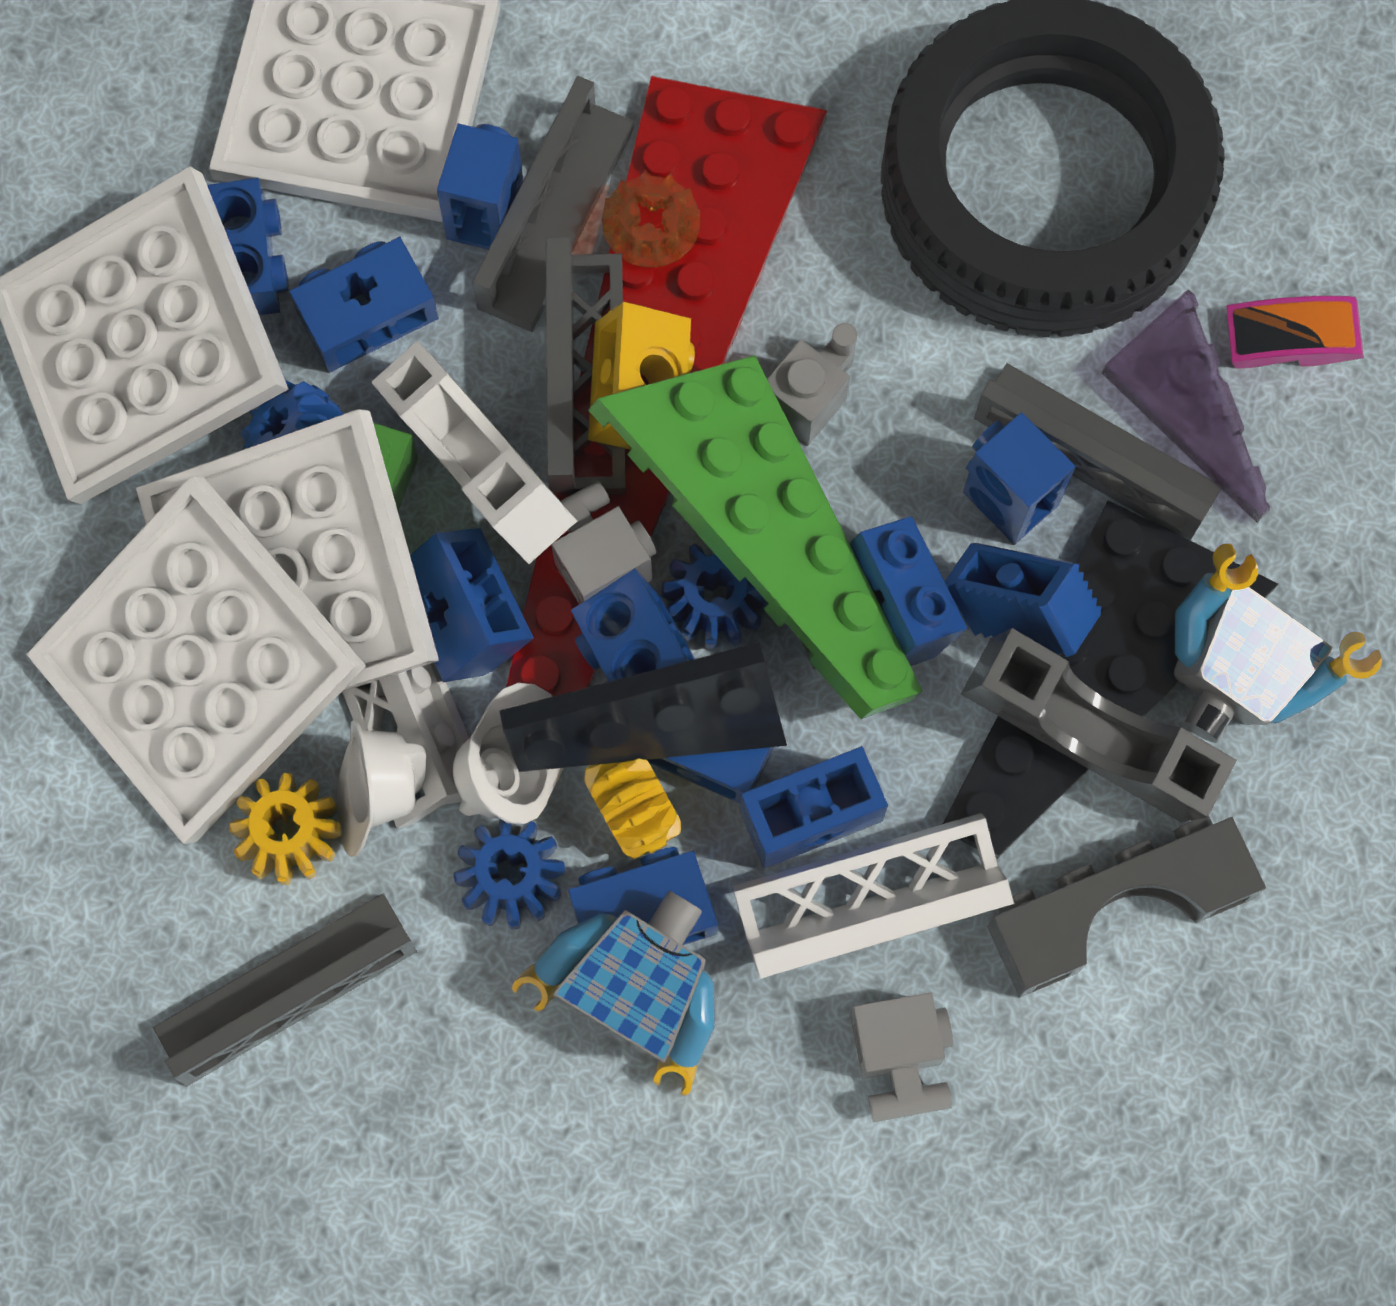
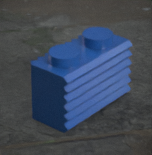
(1026, 593)

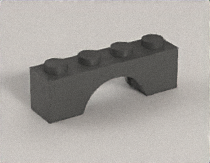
(1140, 755)
(1198, 873)

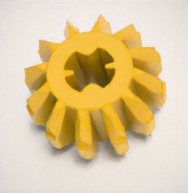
(633, 805)
(261, 840)

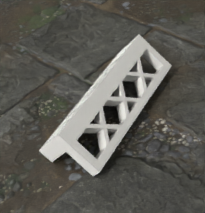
(423, 717)
(876, 918)

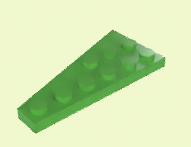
(760, 509)

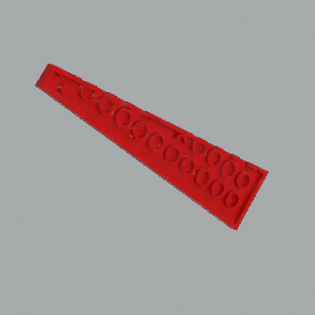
(743, 168)

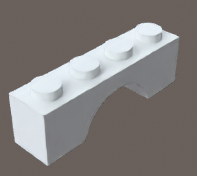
(474, 452)

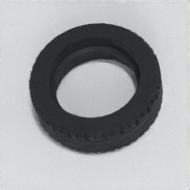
(1074, 47)

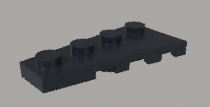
(668, 712)

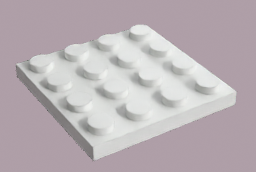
(354, 98)
(137, 336)
(334, 528)
(195, 660)

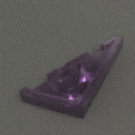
(1178, 387)

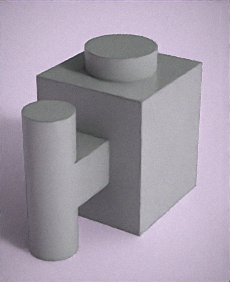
(813, 383)
(602, 548)
(897, 1041)

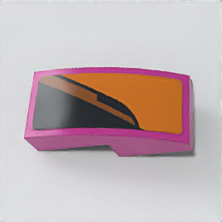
(1294, 329)

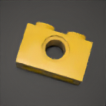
(631, 343)

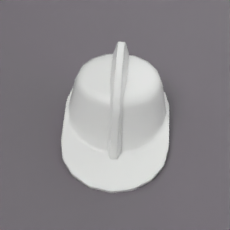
(487, 771)
(376, 783)

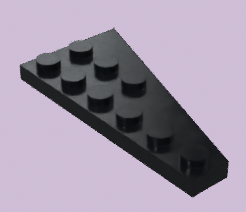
(1127, 657)

